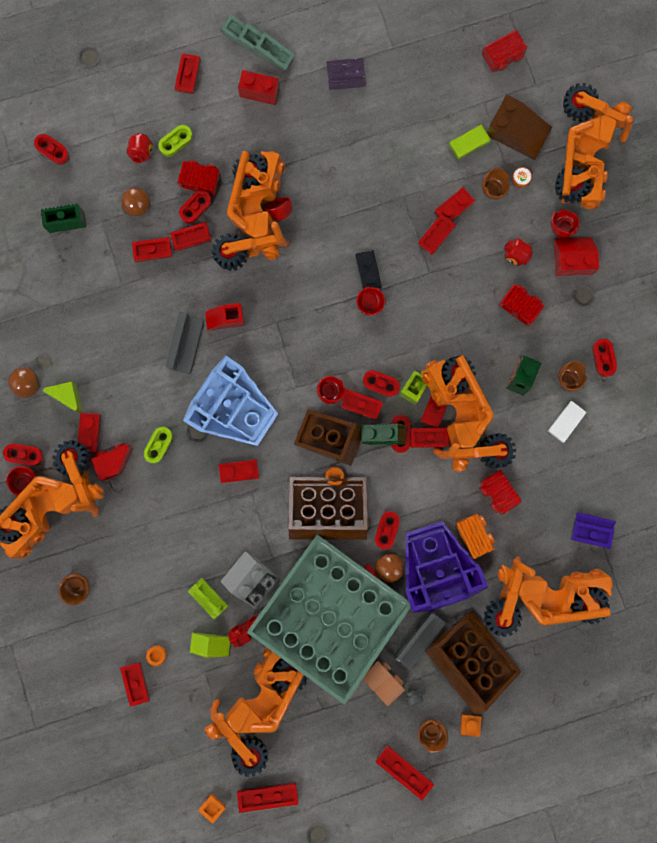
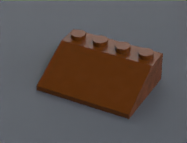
(328, 509)
(473, 662)

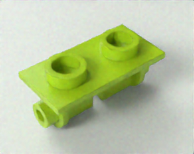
(207, 598)

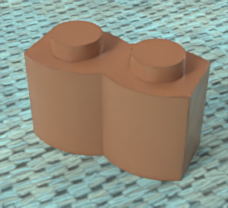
(383, 682)

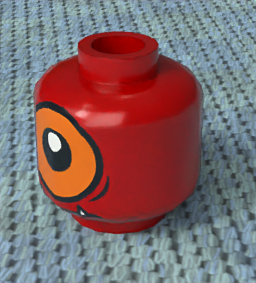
(139, 148)
(517, 252)

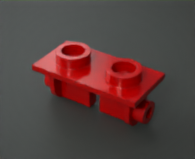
(238, 634)

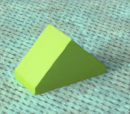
(413, 388)
(67, 394)
(210, 645)

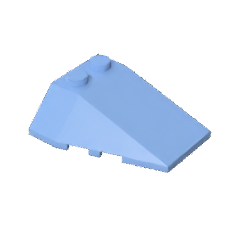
(231, 405)

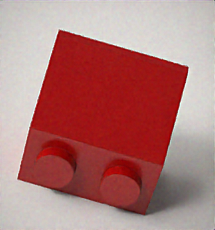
(575, 256)

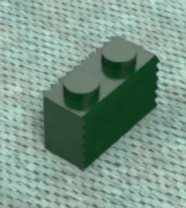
(63, 218)
(383, 434)

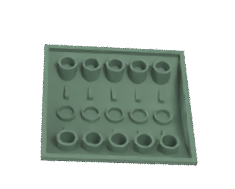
(329, 619)

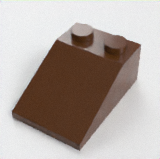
(519, 128)
(329, 437)

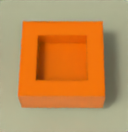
(470, 724)
(212, 808)

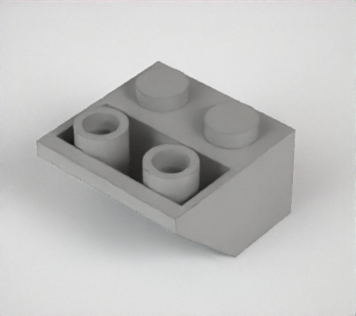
(249, 580)

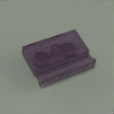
(346, 74)

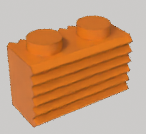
(475, 536)

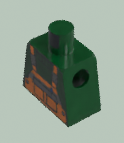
(523, 374)

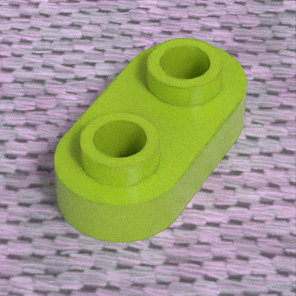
(174, 139)
(157, 444)

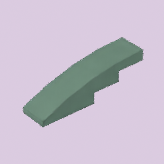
(257, 43)

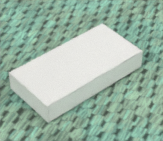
(566, 421)

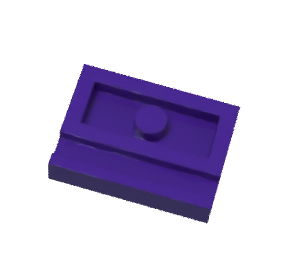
(593, 530)

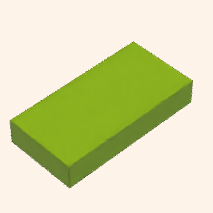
(469, 142)

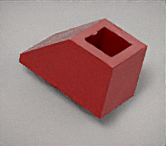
(225, 317)
(113, 462)

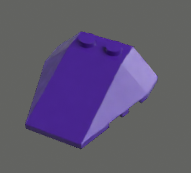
(439, 569)

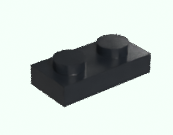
(368, 269)

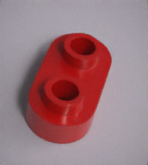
(52, 150)
(192, 205)
(604, 358)
(381, 382)
(395, 447)
(24, 454)
(387, 530)

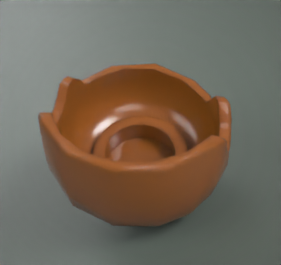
(496, 183)
(135, 202)
(572, 376)
(23, 382)
(389, 568)
(74, 589)
(433, 735)

